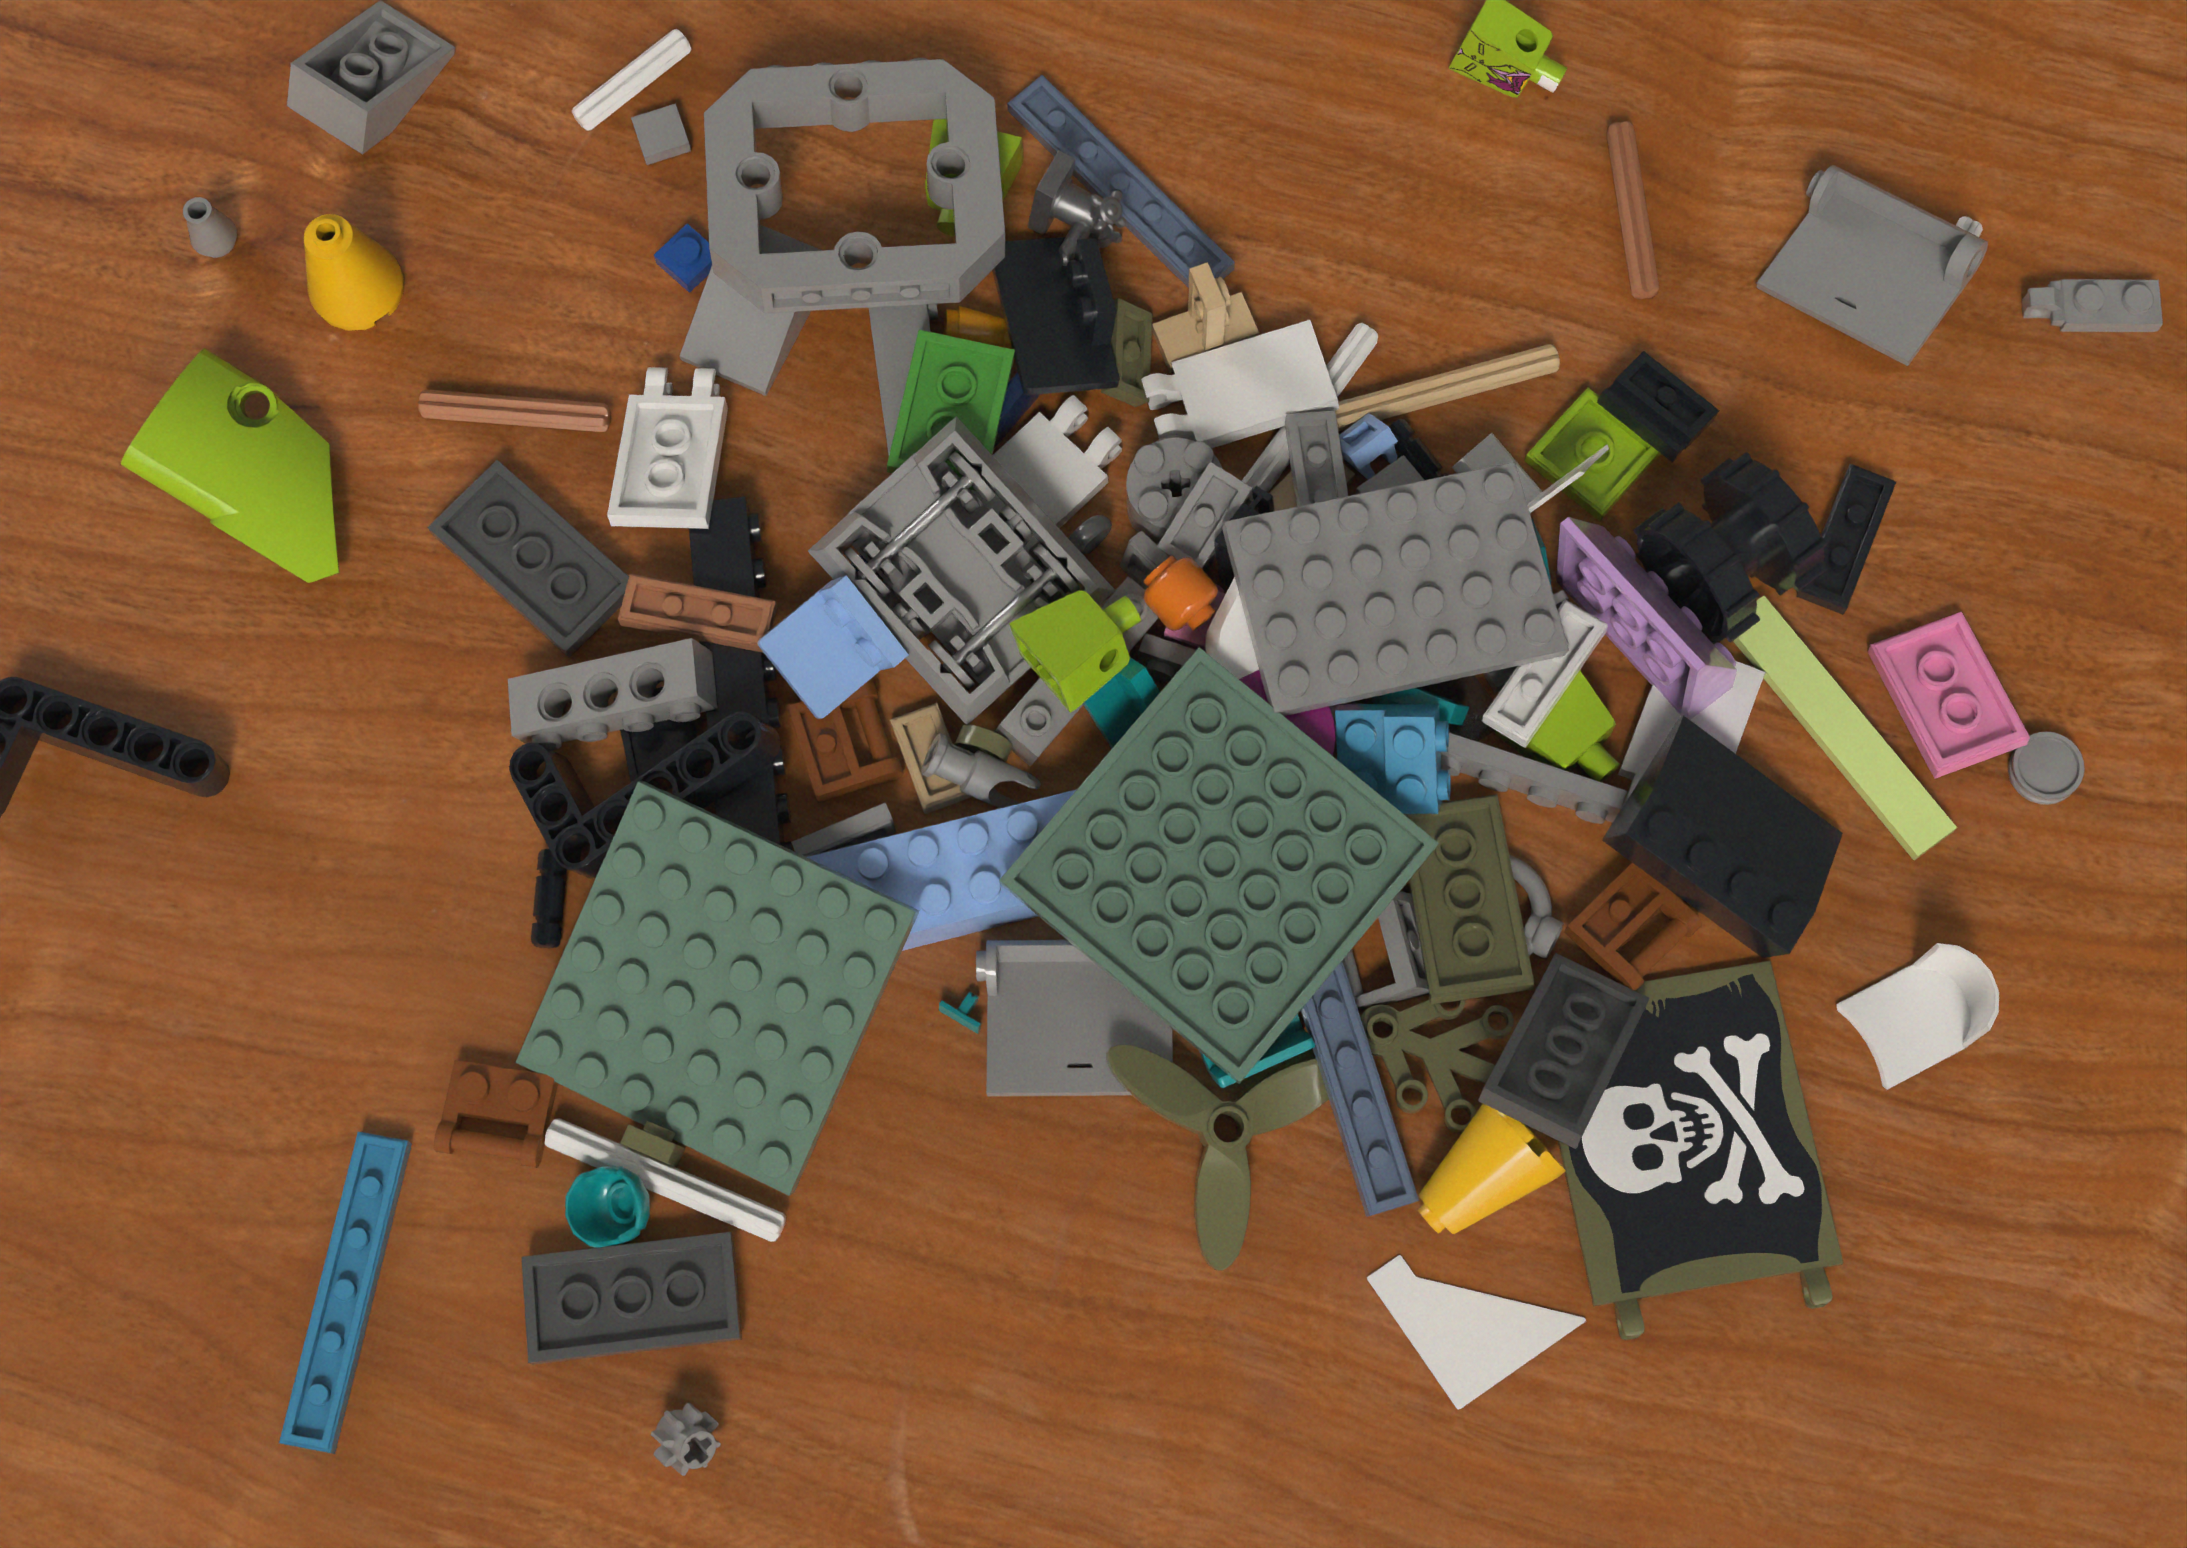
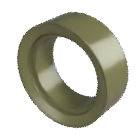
(977, 738)

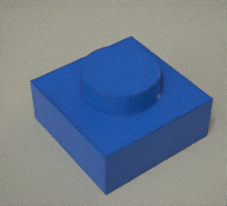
(685, 258)

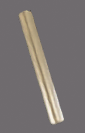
(1449, 385)

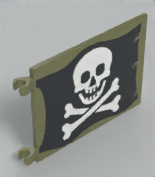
(1701, 1152)

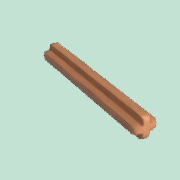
(1632, 210)
(514, 410)

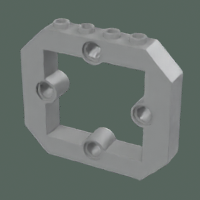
(815, 97)

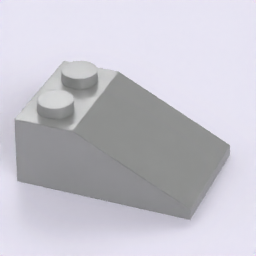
(366, 75)
(738, 336)

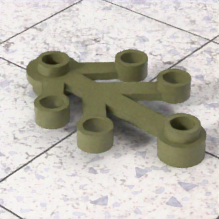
(1439, 1053)

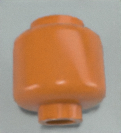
(1180, 593)

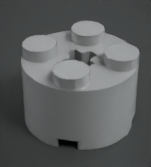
(1158, 471)

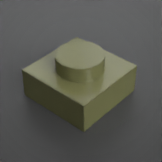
(654, 1142)

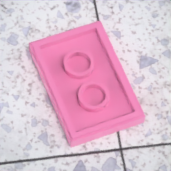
(1948, 695)

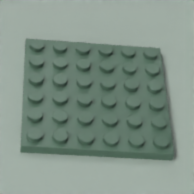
(1218, 864)
(717, 987)

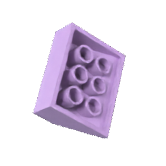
(1642, 618)

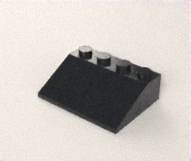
(1727, 840)

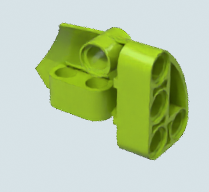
(249, 476)

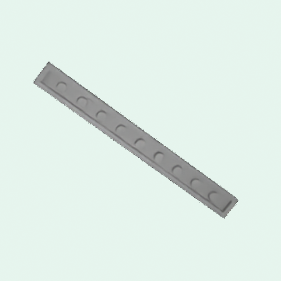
(1492, 766)

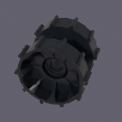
(1754, 532)

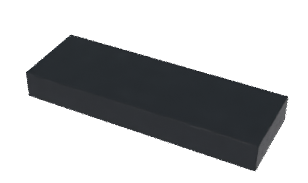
(1849, 537)

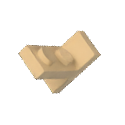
(1210, 322)

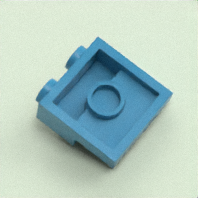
(1396, 752)

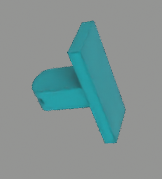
(961, 1014)

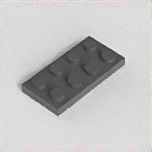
(532, 558)
(1564, 1050)
(631, 1298)

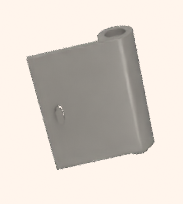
(1873, 264)
(1057, 1012)

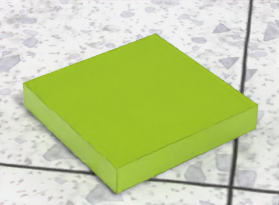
(1579, 435)

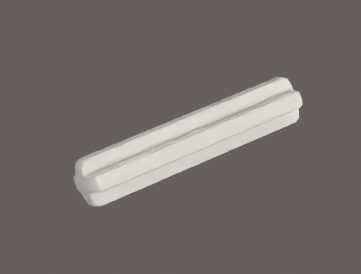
(631, 79)

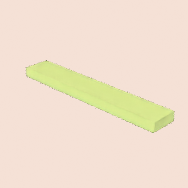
(1844, 733)

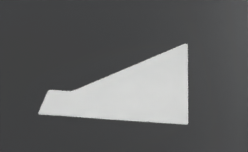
(1465, 1334)

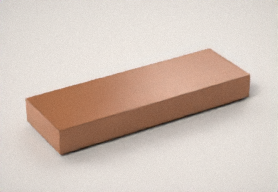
(696, 612)

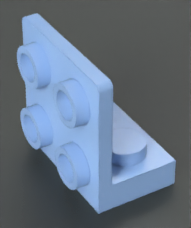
(831, 646)

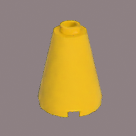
(349, 274)
(1485, 1171)

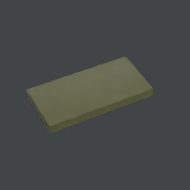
(1469, 905)

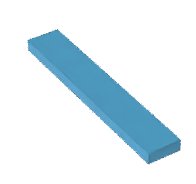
(345, 1293)

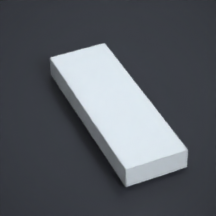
(1539, 685)

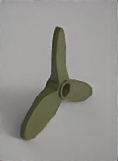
(1223, 1169)

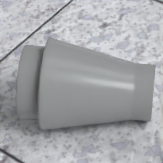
(208, 228)

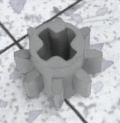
(685, 1439)

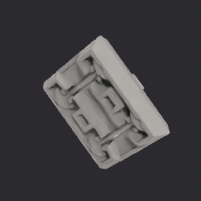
(956, 565)

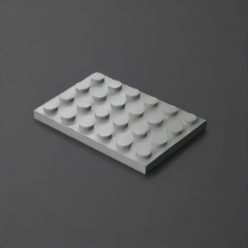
(1394, 589)

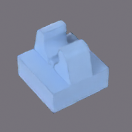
(1365, 442)

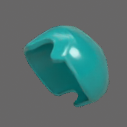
(607, 1206)

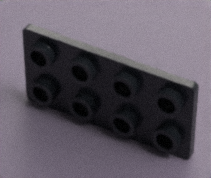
(1058, 316)

